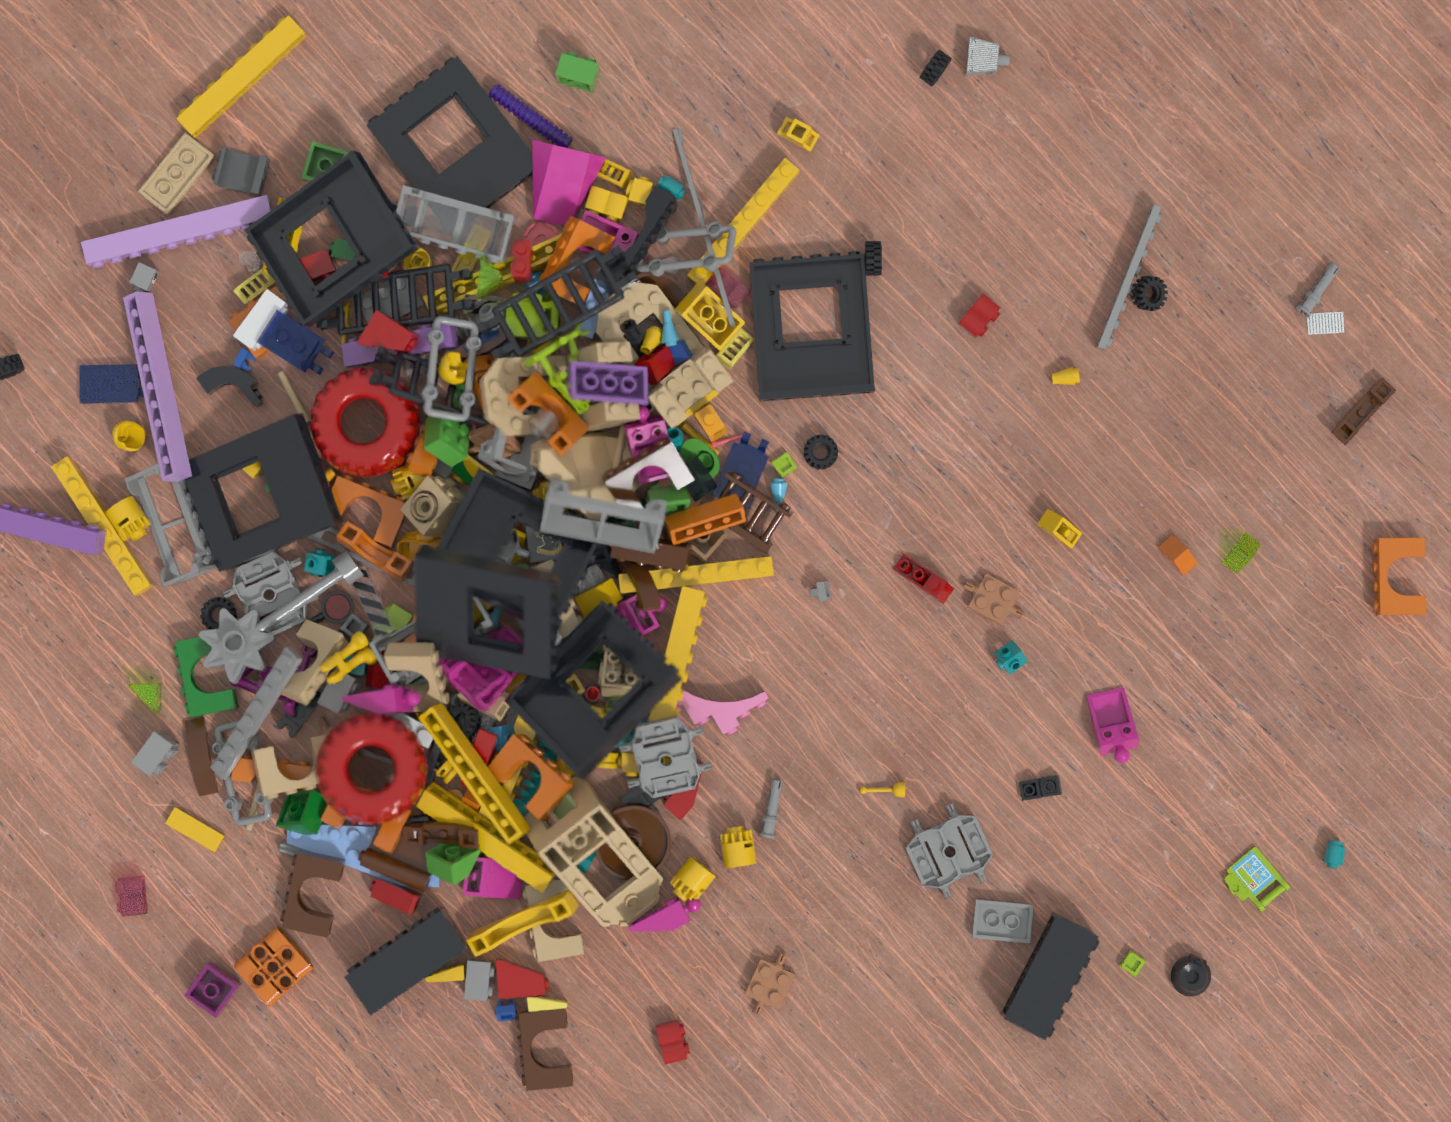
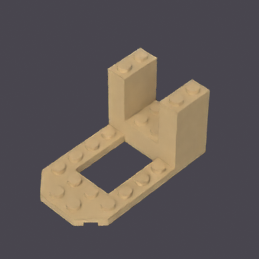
(503, 377)
(687, 380)
(580, 835)

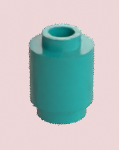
(671, 186)
(676, 437)
(1334, 854)

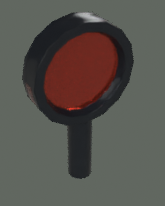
(335, 607)

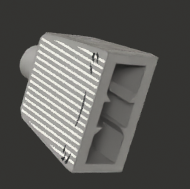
(983, 58)

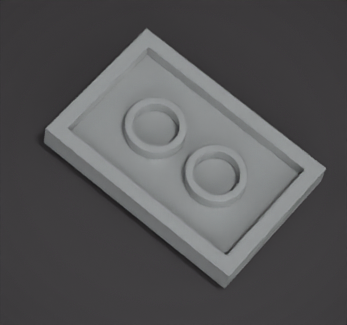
(385, 300)
(1002, 921)

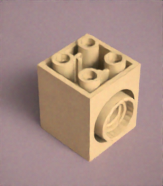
(433, 505)
(615, 676)

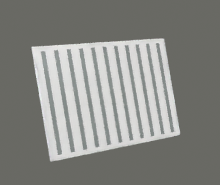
(1325, 323)

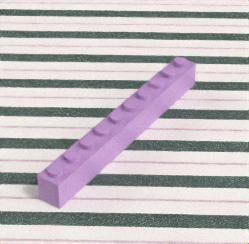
(174, 231)
(157, 386)

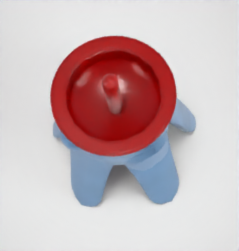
(592, 693)

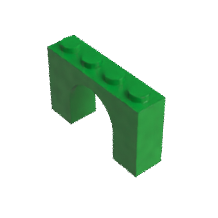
(199, 701)

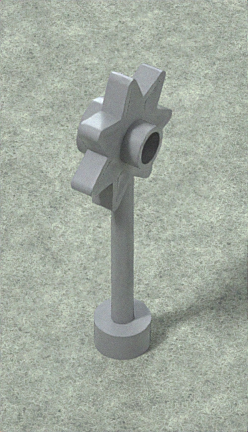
(240, 641)

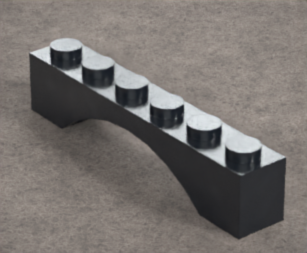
(659, 207)

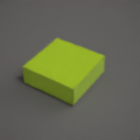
(784, 464)
(1132, 963)

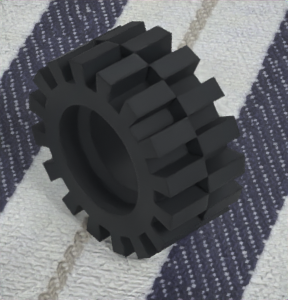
(935, 67)
(873, 258)
(1157, 296)
(10, 366)
(820, 463)
(210, 606)
(471, 715)

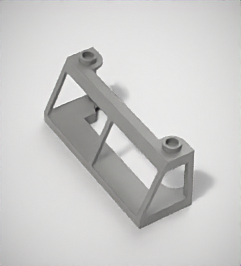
(493, 449)
(640, 539)
(203, 560)
(404, 677)

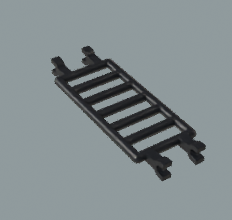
(603, 304)
(452, 306)
(379, 378)

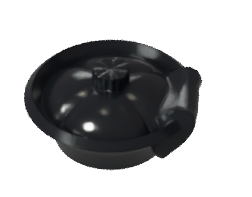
(1190, 975)

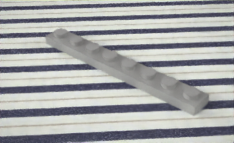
(1126, 285)
(256, 712)

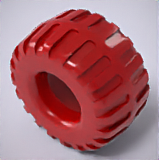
(363, 458)
(409, 767)

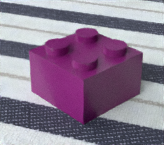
(212, 989)

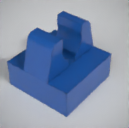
(242, 357)
(507, 1012)

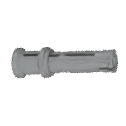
(1313, 297)
(769, 819)

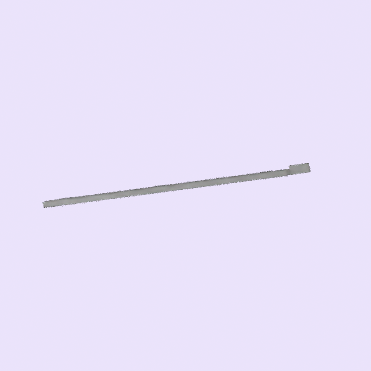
(679, 139)

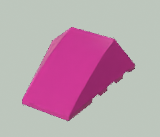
(561, 181)
(480, 683)

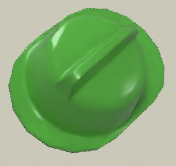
(705, 454)

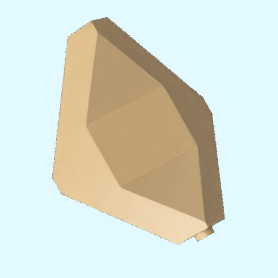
(582, 465)

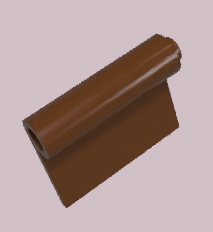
(405, 864)

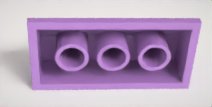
(607, 382)

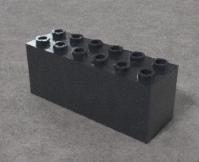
(406, 960)
(1050, 976)

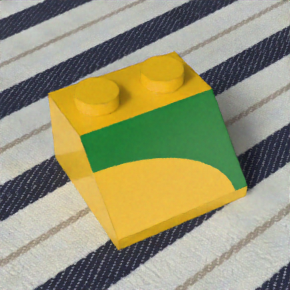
(467, 470)

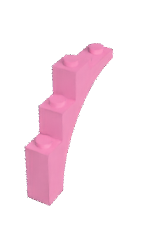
(722, 712)

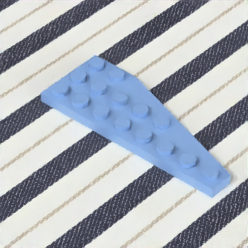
(343, 844)

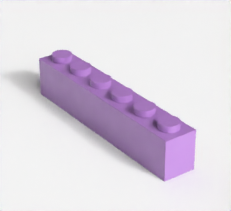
(358, 355)
(51, 529)

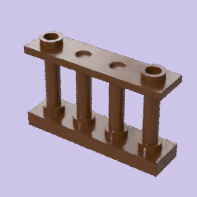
(747, 531)

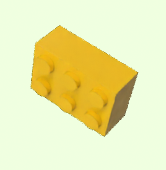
(708, 316)

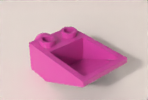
(611, 228)
(645, 427)
(637, 616)
(387, 701)
(1113, 723)
(492, 881)
(668, 917)

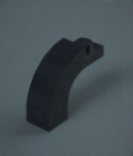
(225, 375)

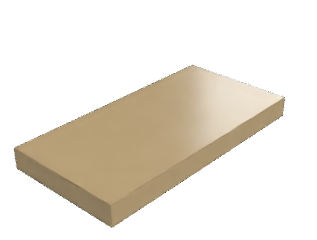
(176, 174)

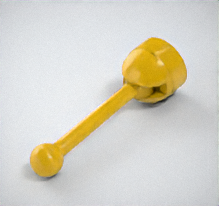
(898, 789)

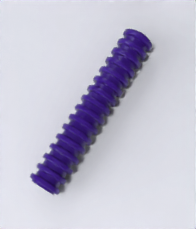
(529, 116)

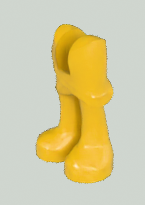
(365, 656)

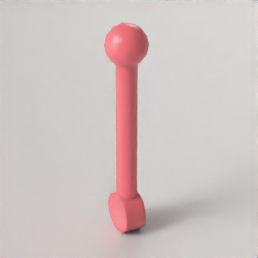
(715, 444)

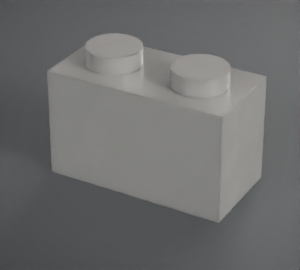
(478, 980)

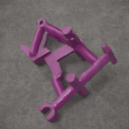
(253, 687)

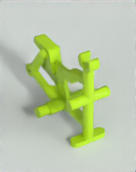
(558, 379)

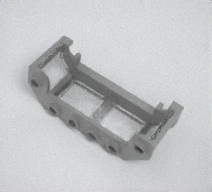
(455, 224)

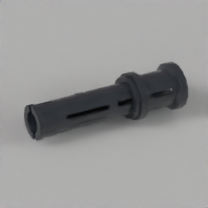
(633, 335)

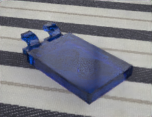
(293, 342)
(109, 384)
(745, 461)

